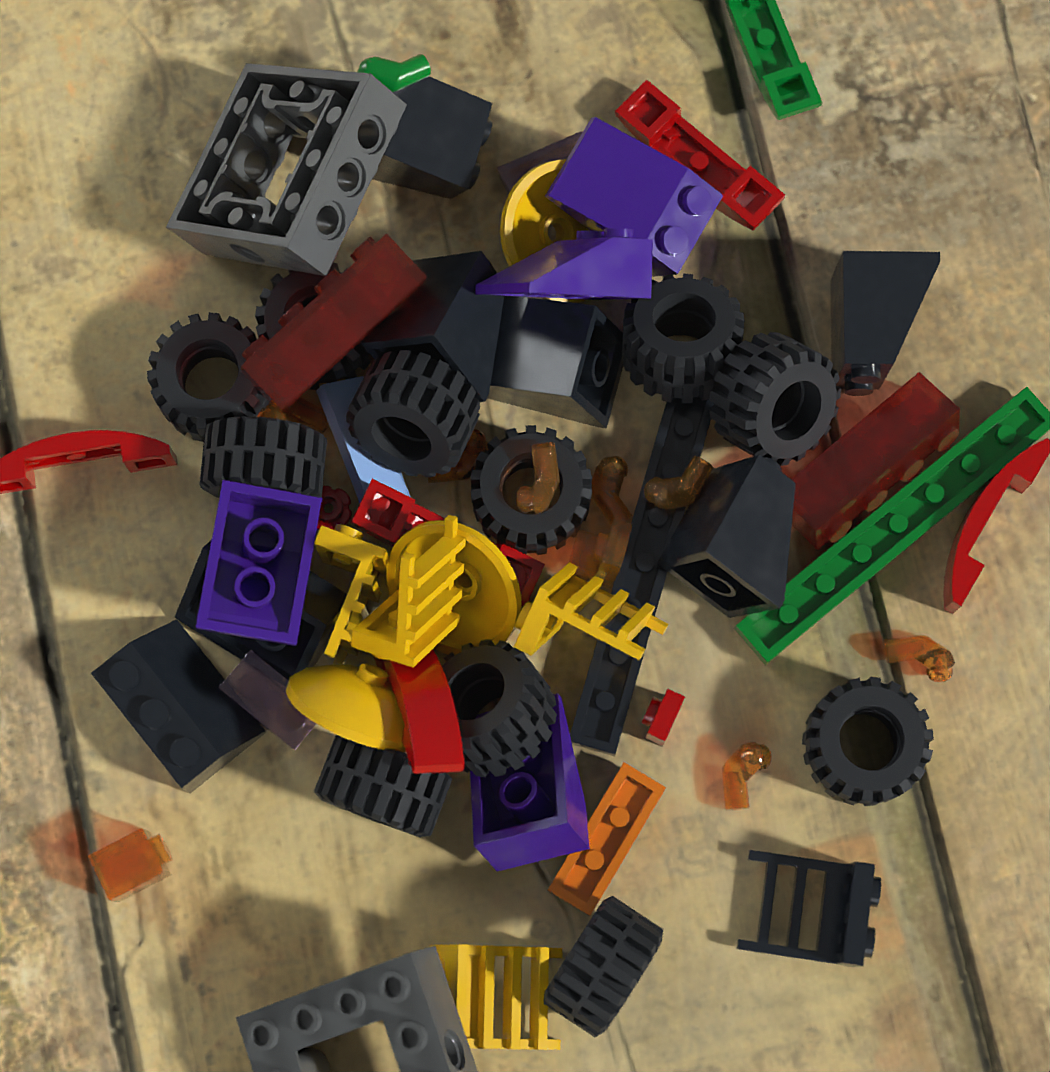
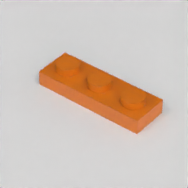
(611, 835)

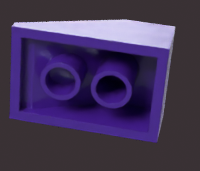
(628, 185)
(590, 268)
(259, 563)
(532, 810)

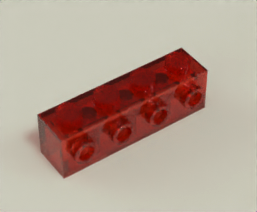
(333, 323)
(872, 459)

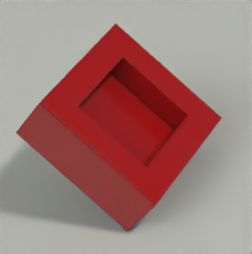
(661, 716)

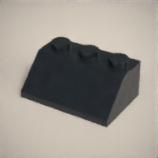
(318, 619)
(176, 704)

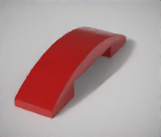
(659, 124)
(137, 454)
(390, 514)
(961, 568)
(429, 715)

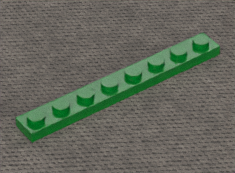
(897, 524)

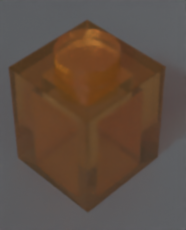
(131, 864)

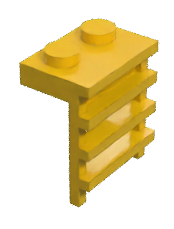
(348, 551)
(562, 600)
(421, 608)
(471, 982)

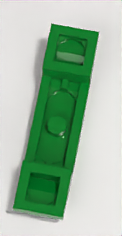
(773, 58)

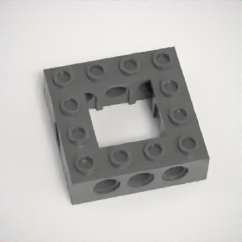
(347, 132)
(403, 992)

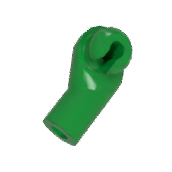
(396, 74)

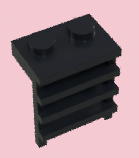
(843, 916)

